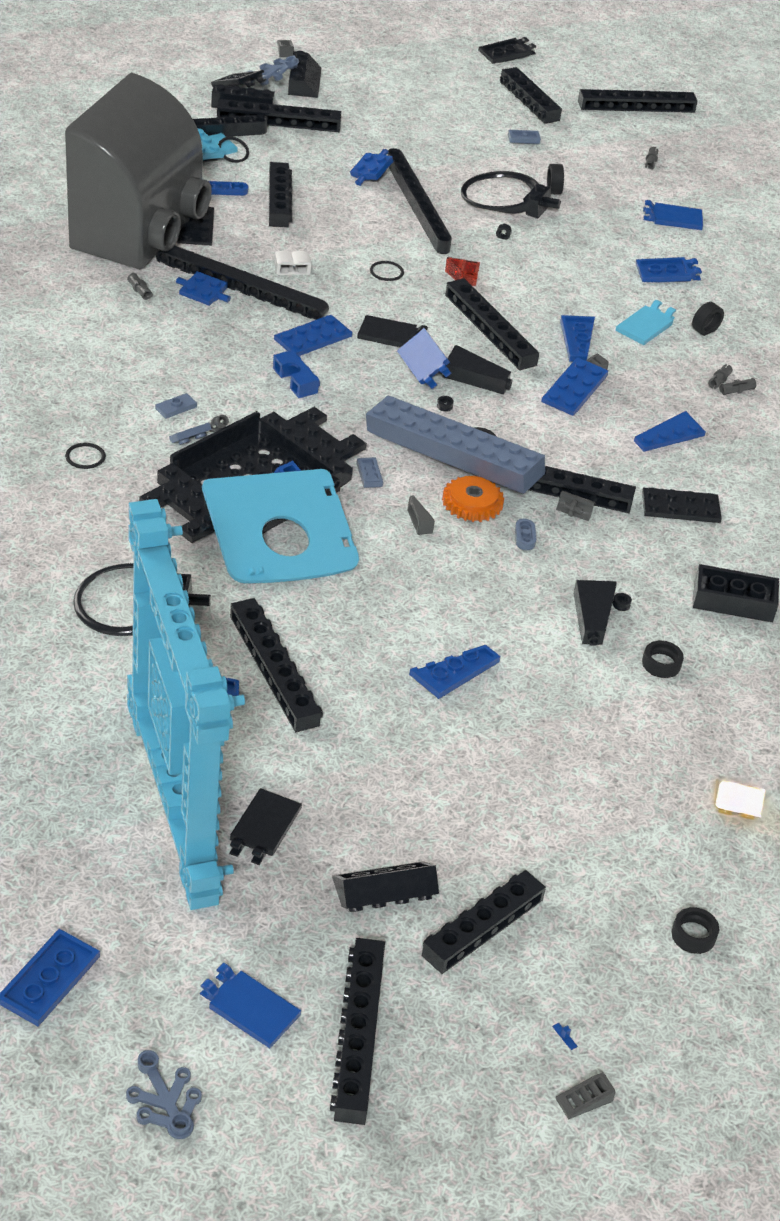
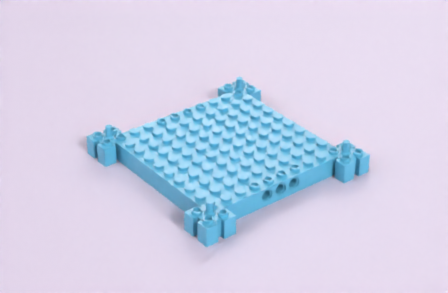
(177, 704)

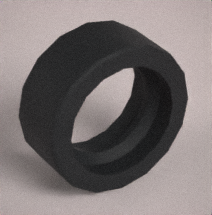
(555, 178)
(708, 318)
(659, 669)
(690, 943)

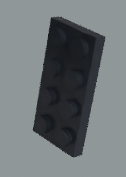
(198, 231)
(681, 505)

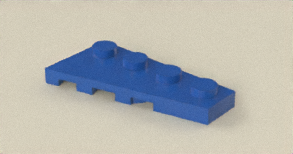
(577, 335)
(672, 431)
(455, 671)

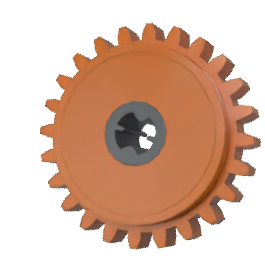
(473, 498)

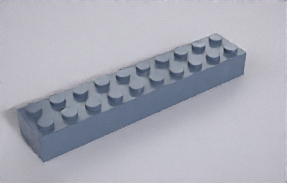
(456, 444)

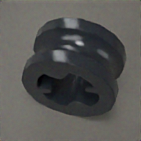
(507, 228)
(445, 407)
(622, 601)

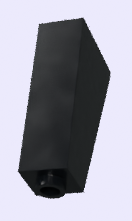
(477, 371)
(593, 608)

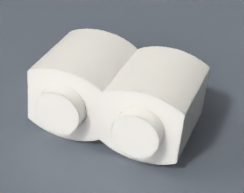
(292, 263)

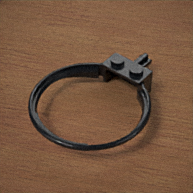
(534, 202)
(194, 599)

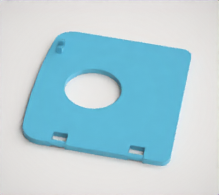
(246, 503)

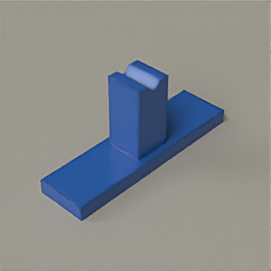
(564, 1033)

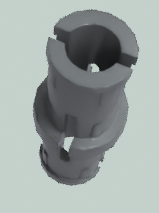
(651, 158)
(139, 286)
(720, 376)
(738, 386)
(219, 425)

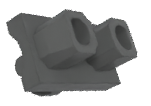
(575, 506)

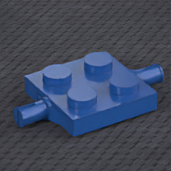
(371, 166)
(203, 288)

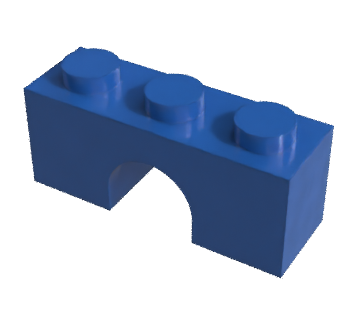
(303, 380)

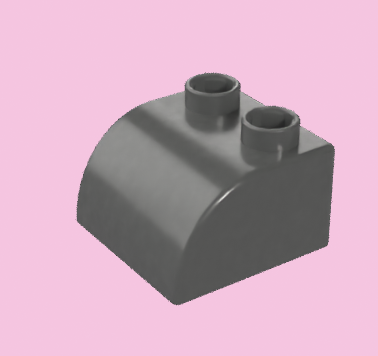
(133, 173)

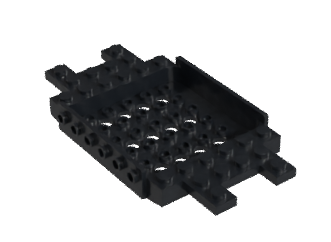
(239, 444)

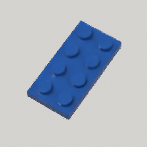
(313, 335)
(575, 386)
(48, 977)

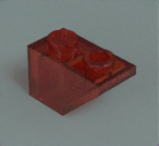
(462, 269)

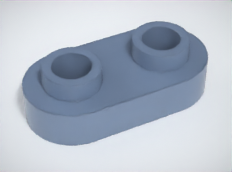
(525, 534)

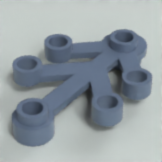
(279, 65)
(164, 1098)

